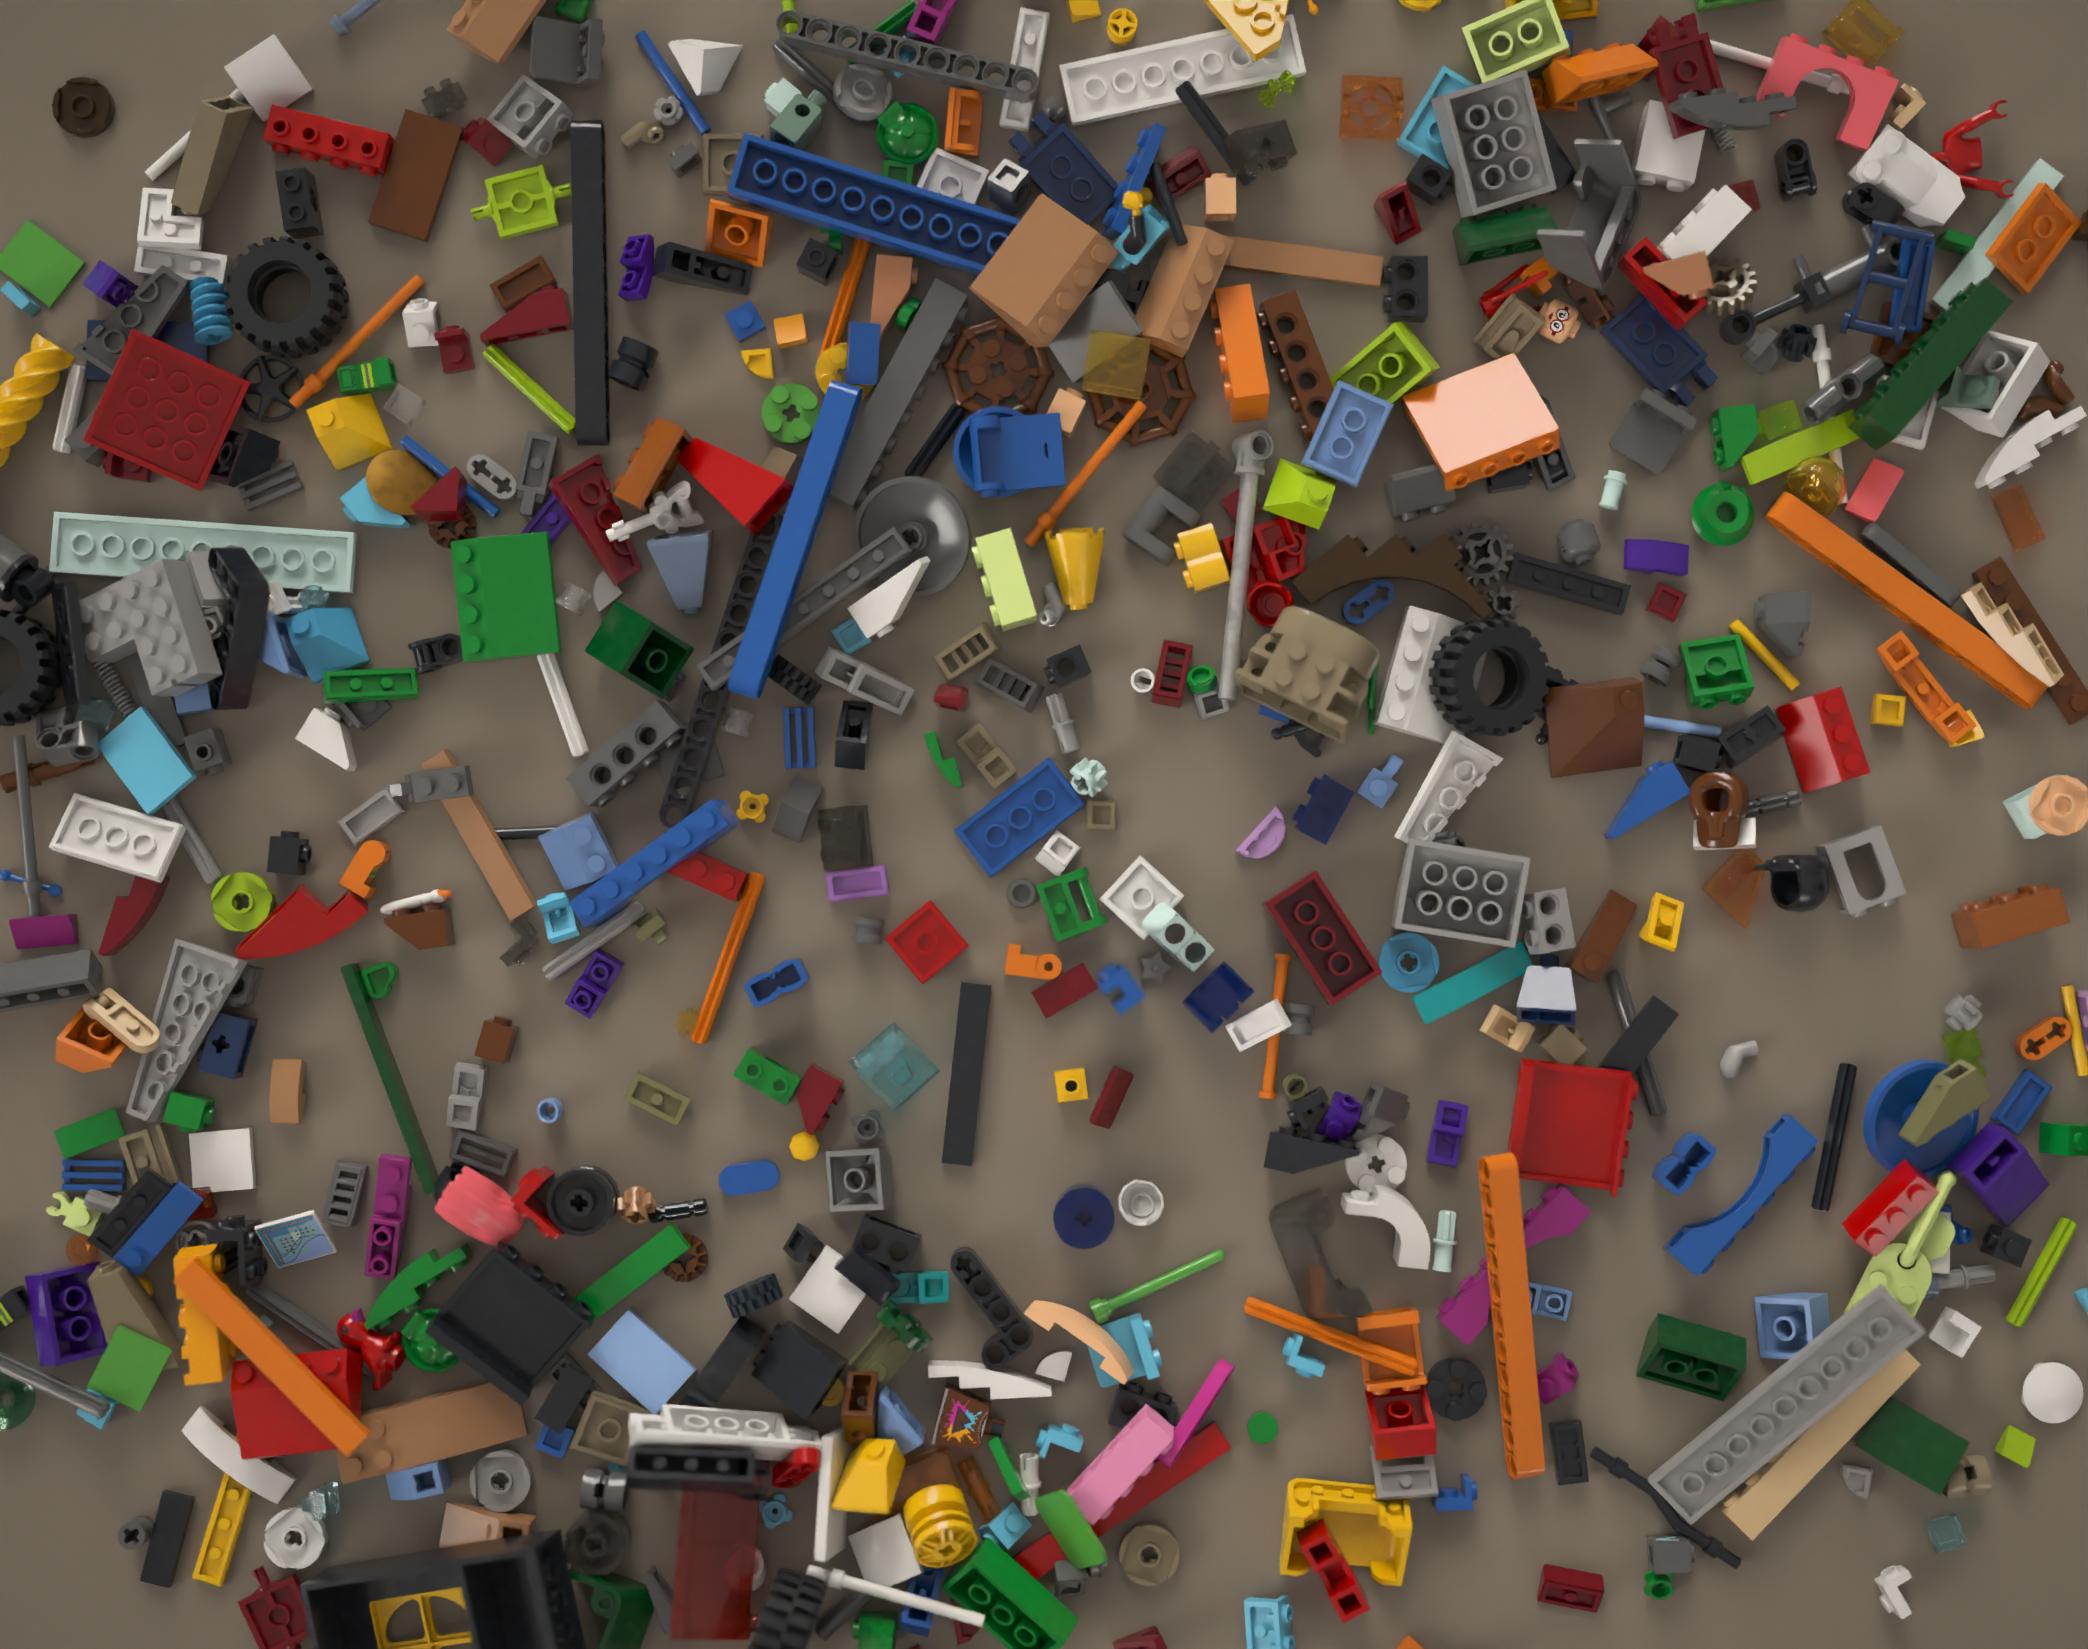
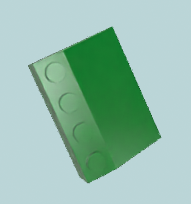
(505, 597)

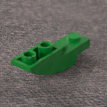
(406, 1288)

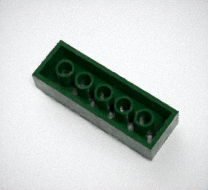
(1929, 363)

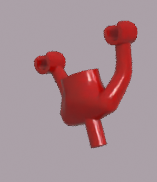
(1965, 154)

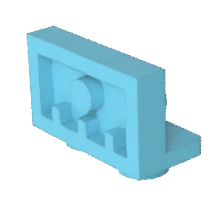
(1268, 1623)

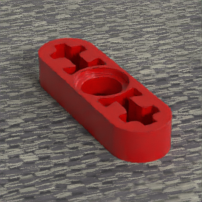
(796, 1467)

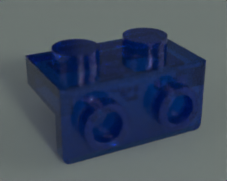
(1323, 809)

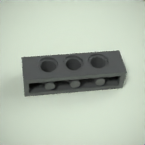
(587, 777)

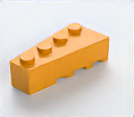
(205, 1343)

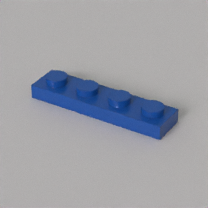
(1137, 169)

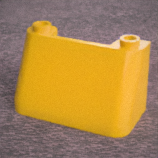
(1365, 1529)

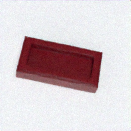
(1064, 990)

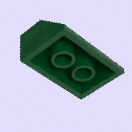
(1501, 233)
(1692, 1357)

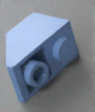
(419, 1481)

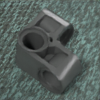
(63, 740)

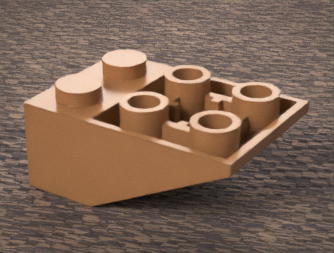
(476, 1524)

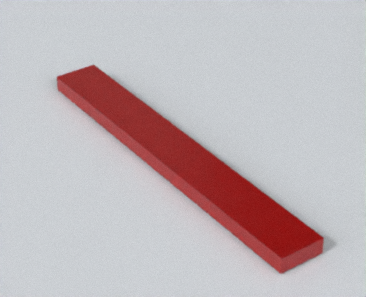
(1201, 1450)

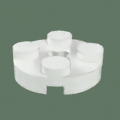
(1385, 1149)
(294, 1555)

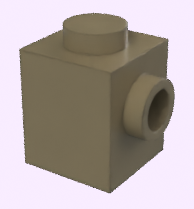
(1562, 1044)

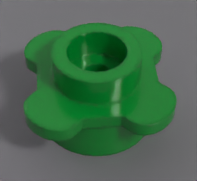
(1658, 1585)

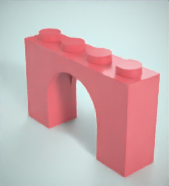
(1868, 88)

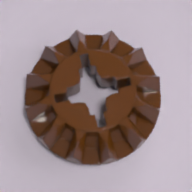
(464, 530)
(695, 1266)

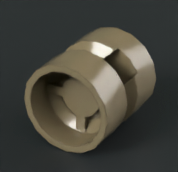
(1970, 1476)

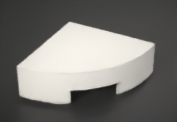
(1055, 1365)

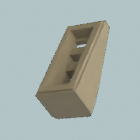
(989, 637)

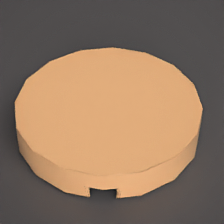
(2059, 805)

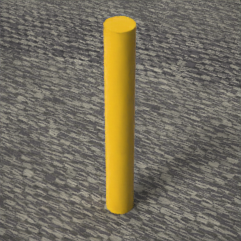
(1764, 654)
(2077, 1036)

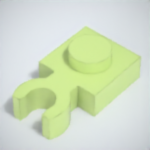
(77, 1214)

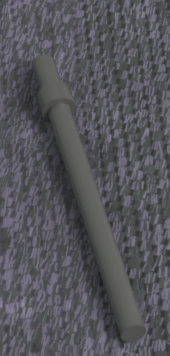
(32, 884)

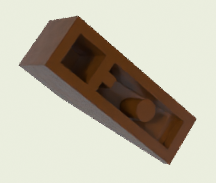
(1601, 937)

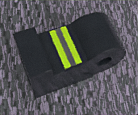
(12, 1306)

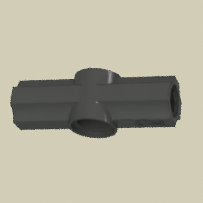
(1854, 381)

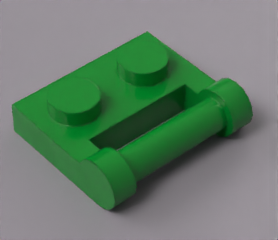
(1061, 906)

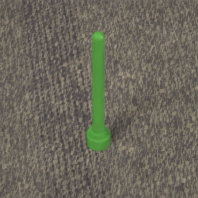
(1103, 1308)

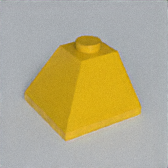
(350, 429)
(870, 1477)

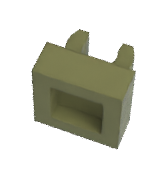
(651, 926)

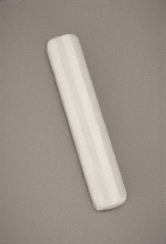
(70, 407)

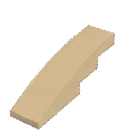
(2022, 644)

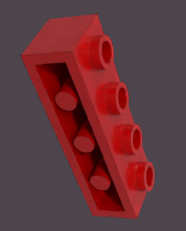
(328, 140)

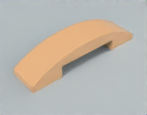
(1115, 1362)

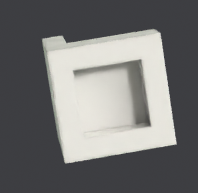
(1954, 1331)

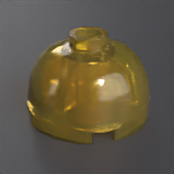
(1818, 484)

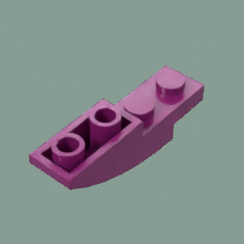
(390, 1216)

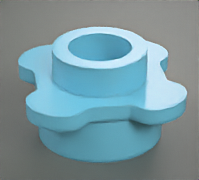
(769, 1517)

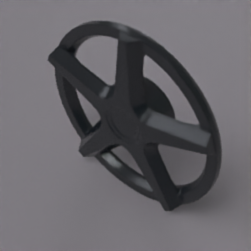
(270, 387)

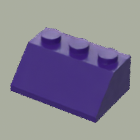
(65, 1315)

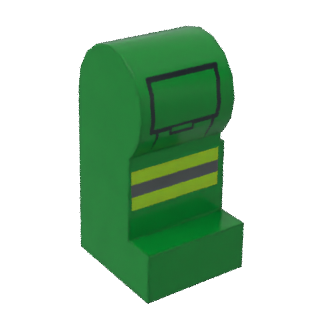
(367, 377)

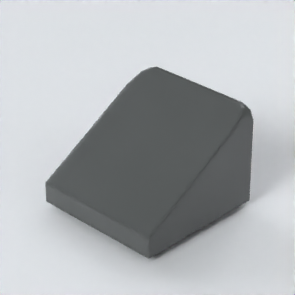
(1209, 703)
(1068, 1579)

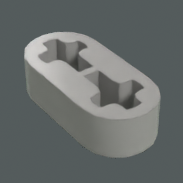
(497, 472)

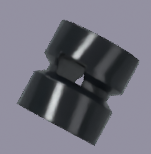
(633, 363)

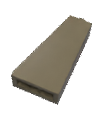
(209, 153)
(125, 1302)

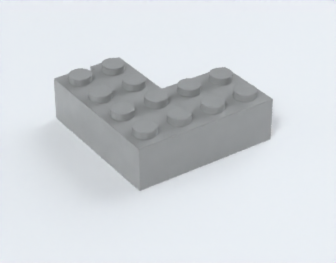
(160, 619)

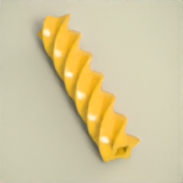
(24, 394)

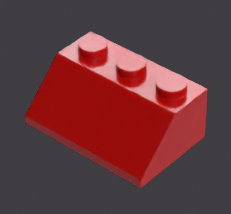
(1822, 740)

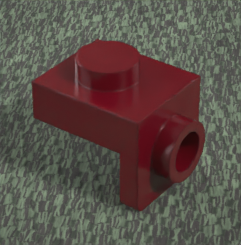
(486, 140)

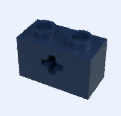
(239, 1034)

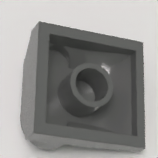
(859, 1179)

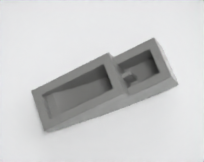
(864, 680)

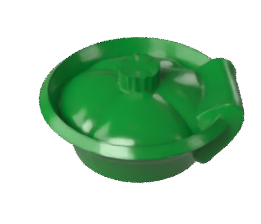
(907, 133)
(1723, 514)
(421, 1348)

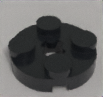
(1456, 1371)

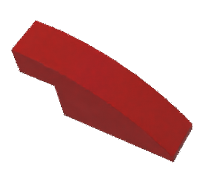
(301, 924)

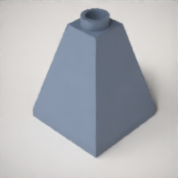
(684, 565)

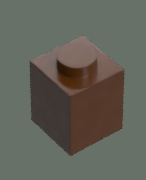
(497, 1039)

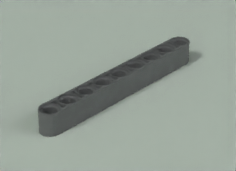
(896, 46)

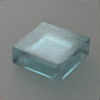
(1946, 1533)

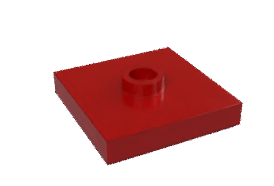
(926, 942)

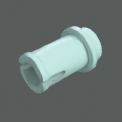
(1612, 489)

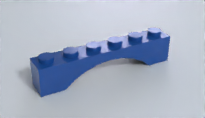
(680, 842)
(1782, 1151)

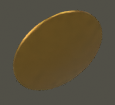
(398, 480)

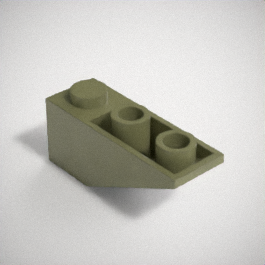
(1945, 1101)

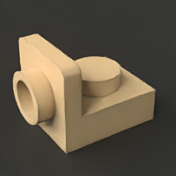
(1910, 104)

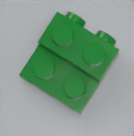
(1716, 671)

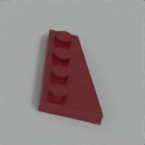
(591, 507)

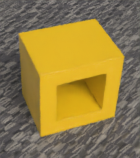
(1078, 1076)

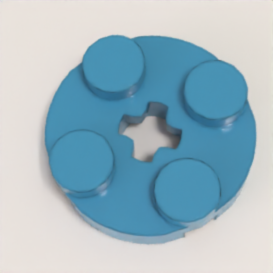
(1422, 972)

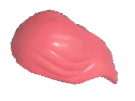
(479, 1208)

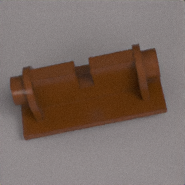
(1596, 305)

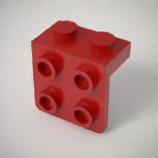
(529, 1206)

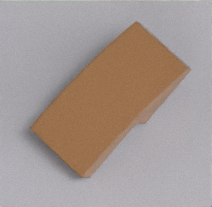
(286, 1094)

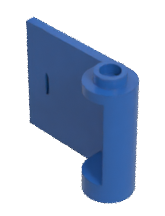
(1012, 453)

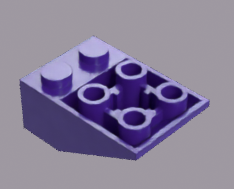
(1999, 1173)

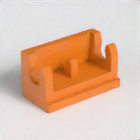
(963, 123)

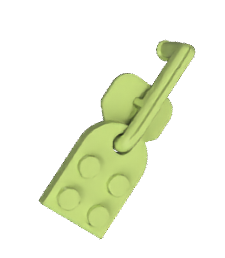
(1920, 1241)

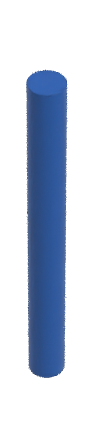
(672, 82)
(441, 470)

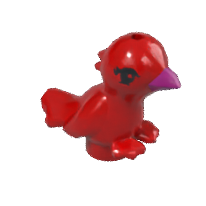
(378, 1350)

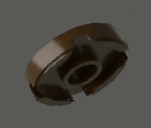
(83, 107)

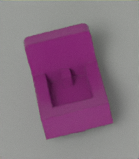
(1556, 1378)

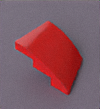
(1275, 551)

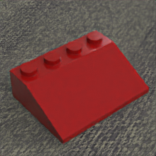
(271, 1423)

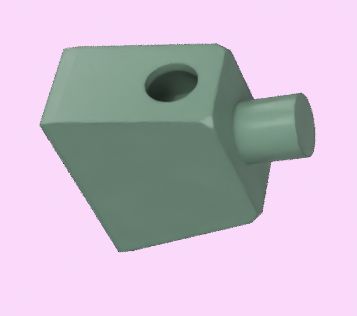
(799, 121)

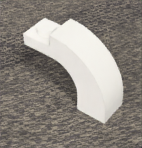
(1411, 1235)

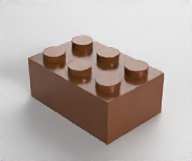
(2009, 916)

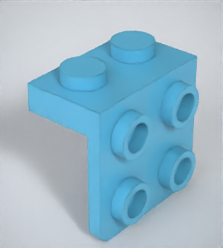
(1133, 1338)

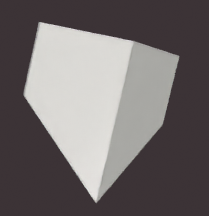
(705, 63)

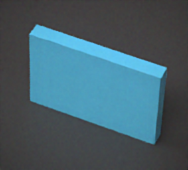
(1422, 130)
(146, 760)

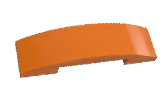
(1922, 688)

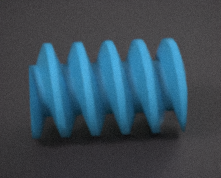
(209, 312)

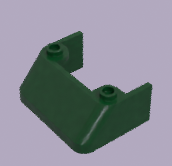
(624, 1604)

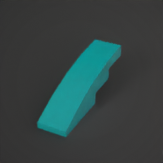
(1471, 982)

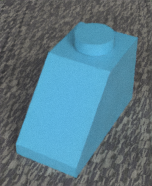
(362, 507)

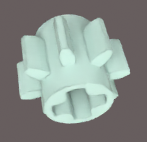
(1088, 777)

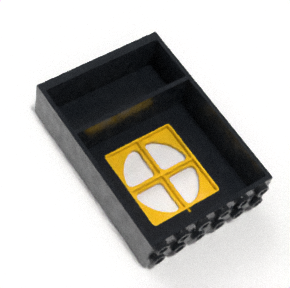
(511, 1588)

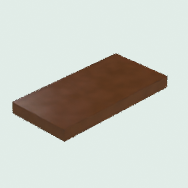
(416, 175)

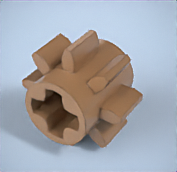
(636, 1205)

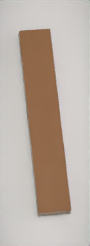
(1305, 262)
(486, 846)

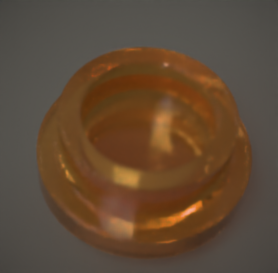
(81, 1250)

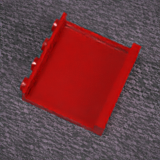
(1571, 1123)

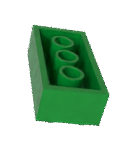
(1015, 1604)

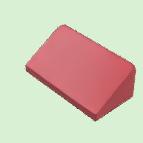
(1873, 490)

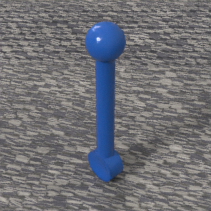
(53, 890)

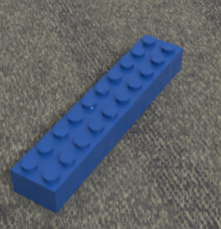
(867, 205)

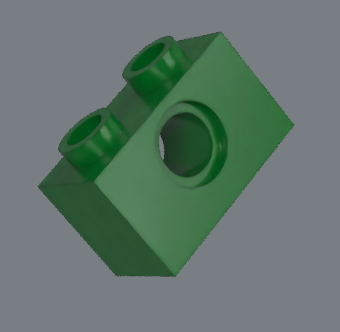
(768, 1076)

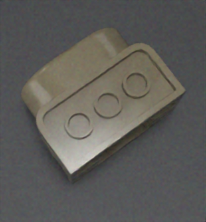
(1311, 672)

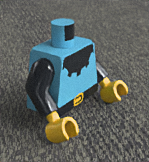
(1143, 233)

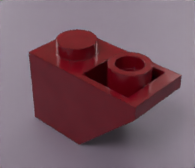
(815, 1096)

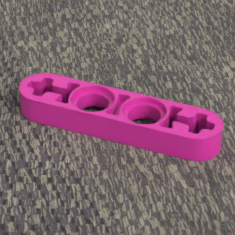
(1197, 1410)

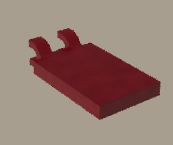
(1684, 67)

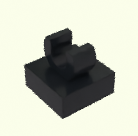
(801, 1243)

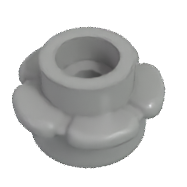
(671, 118)

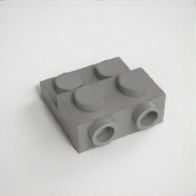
(531, 117)

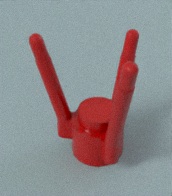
(1494, 297)

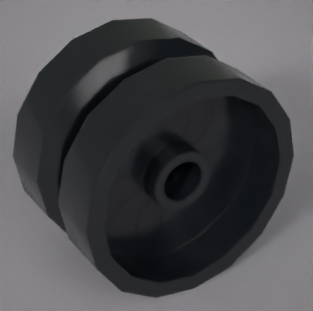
(565, 1205)

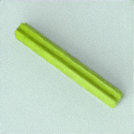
(530, 388)
(2041, 1272)

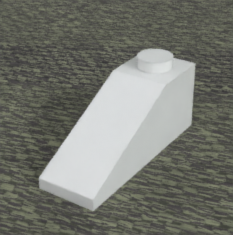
(887, 602)

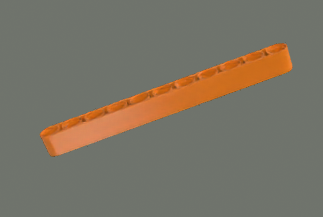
(1904, 599)
(1511, 1315)

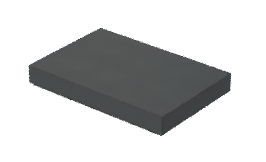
(1100, 311)

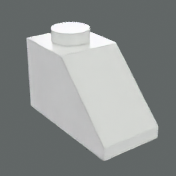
(328, 737)

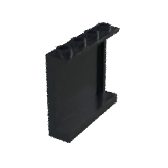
(510, 1322)

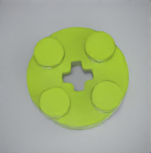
(225, 903)

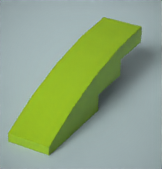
(1791, 449)

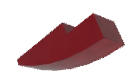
(131, 914)

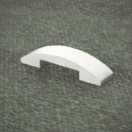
(223, 1449)

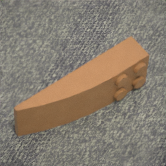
(432, 1430)

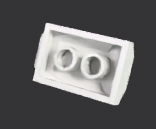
(1911, 177)

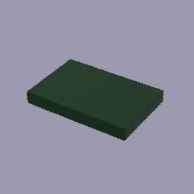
(1913, 1444)

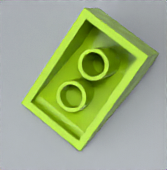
(1389, 365)

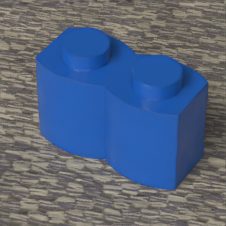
(770, 985)
(1679, 1169)

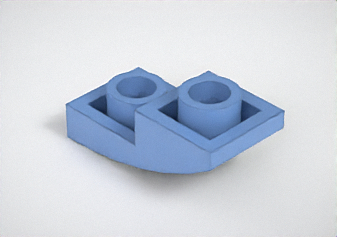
(1550, 1300)

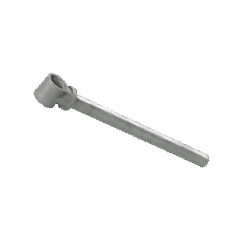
(1250, 451)

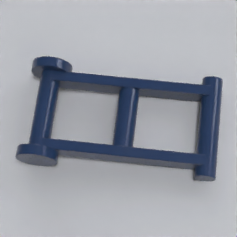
(1896, 331)

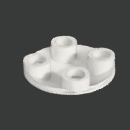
(2052, 1392)

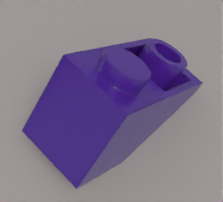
(110, 284)

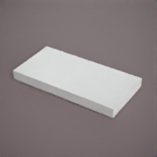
(117, 837)
(831, 1524)

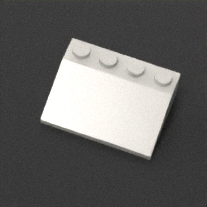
(1406, 695)

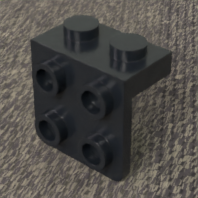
(250, 1251)

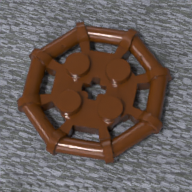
(991, 353)
(1155, 399)

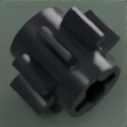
(1797, 342)

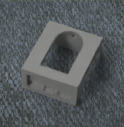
(1851, 899)

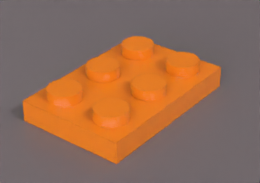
(2033, 238)

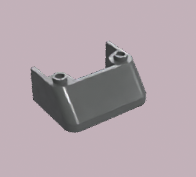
(1602, 218)

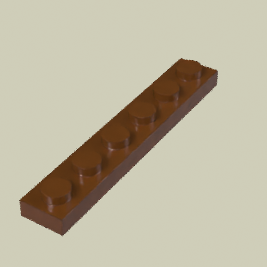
(2069, 692)

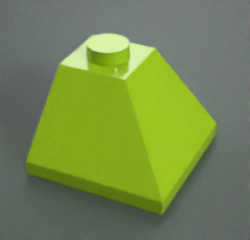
(1299, 494)

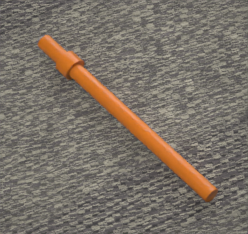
(315, 381)
(1047, 519)

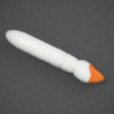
(435, 896)

